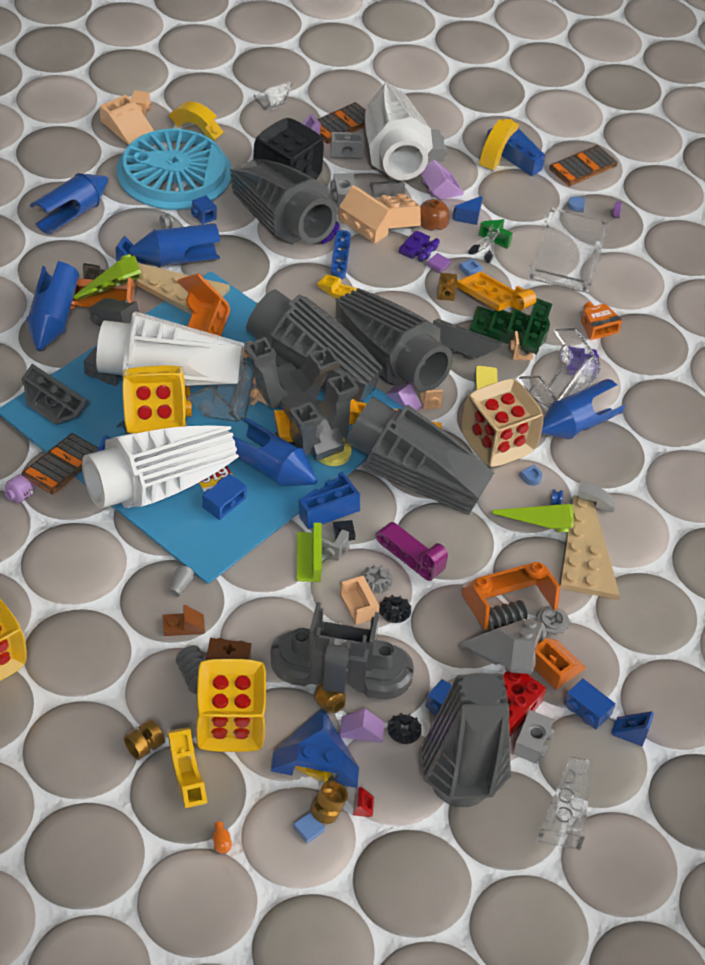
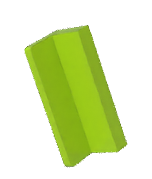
(309, 555)

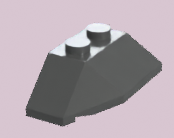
(465, 341)
(51, 396)

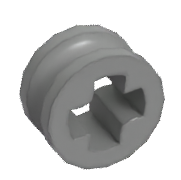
(166, 221)

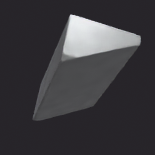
(387, 188)

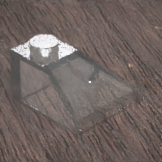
(273, 97)

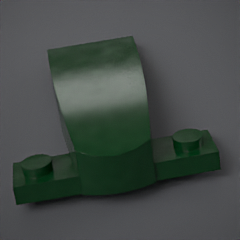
(502, 324)

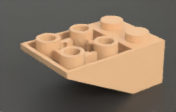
(124, 119)
(404, 210)

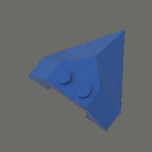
(319, 748)

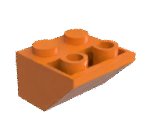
(556, 663)

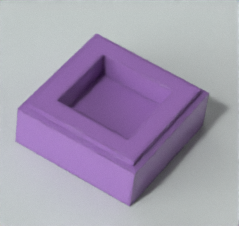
(438, 262)

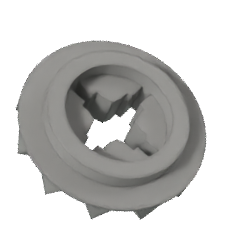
(381, 584)
(548, 614)

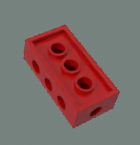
(522, 696)

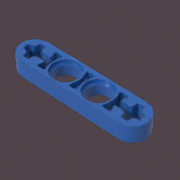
(338, 254)

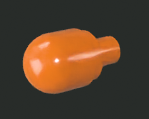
(221, 839)

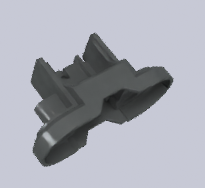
(365, 663)

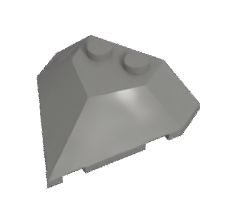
(509, 645)

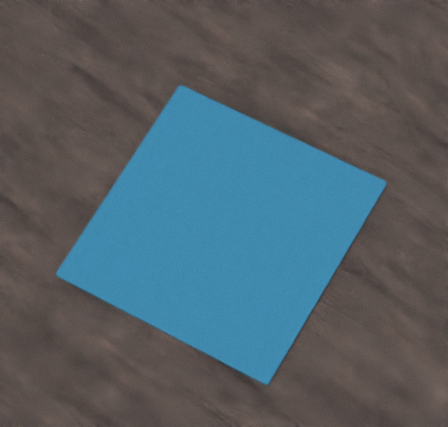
(179, 520)

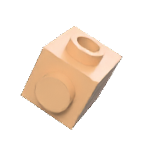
(142, 100)

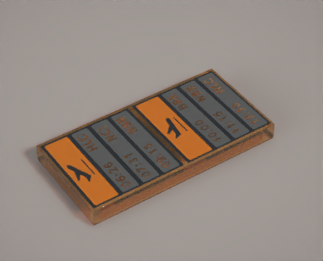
(343, 120)
(583, 165)
(59, 464)

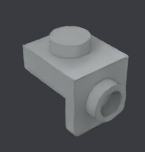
(336, 549)

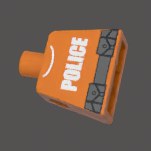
(600, 321)

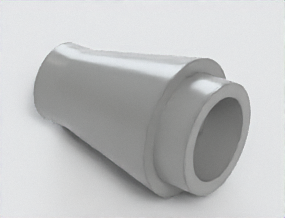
(181, 579)

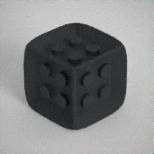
(291, 145)

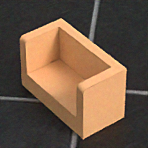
(359, 599)

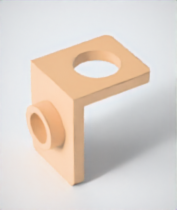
(515, 348)
(431, 399)

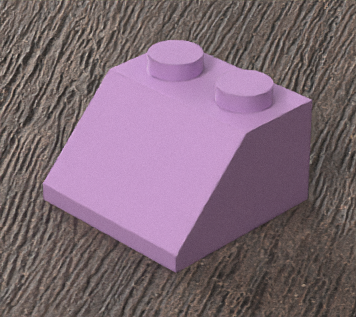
(440, 181)

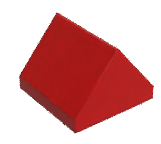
(363, 803)

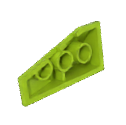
(112, 277)
(552, 516)

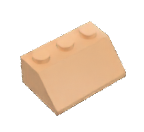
(365, 214)

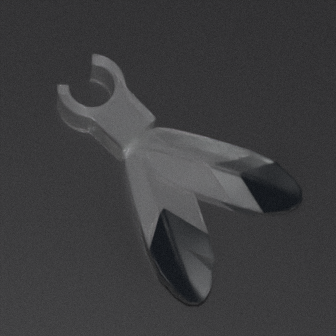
(486, 244)

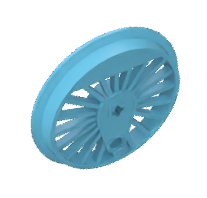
(173, 167)

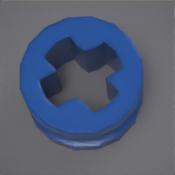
(556, 497)

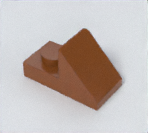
(188, 623)

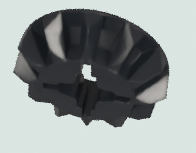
(395, 615)
(404, 736)

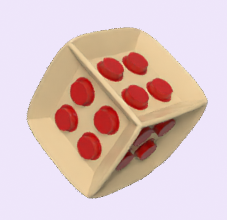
(502, 422)

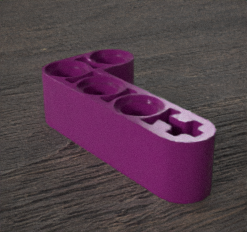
(424, 561)

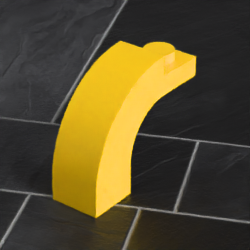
(199, 115)
(496, 142)
(185, 768)

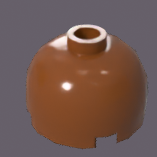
(434, 215)

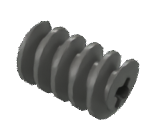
(506, 614)
(188, 663)

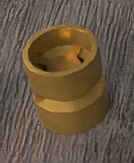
(142, 740)
(329, 802)

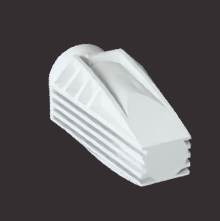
(397, 134)
(158, 342)
(155, 464)

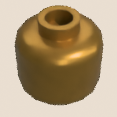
(329, 701)

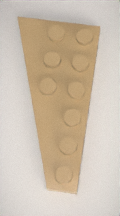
(165, 286)
(586, 558)

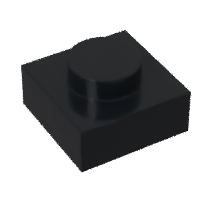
(344, 525)

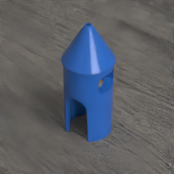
(79, 191)
(178, 245)
(51, 304)
(576, 413)
(276, 458)

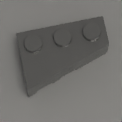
(112, 310)

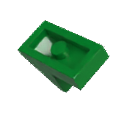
(505, 236)

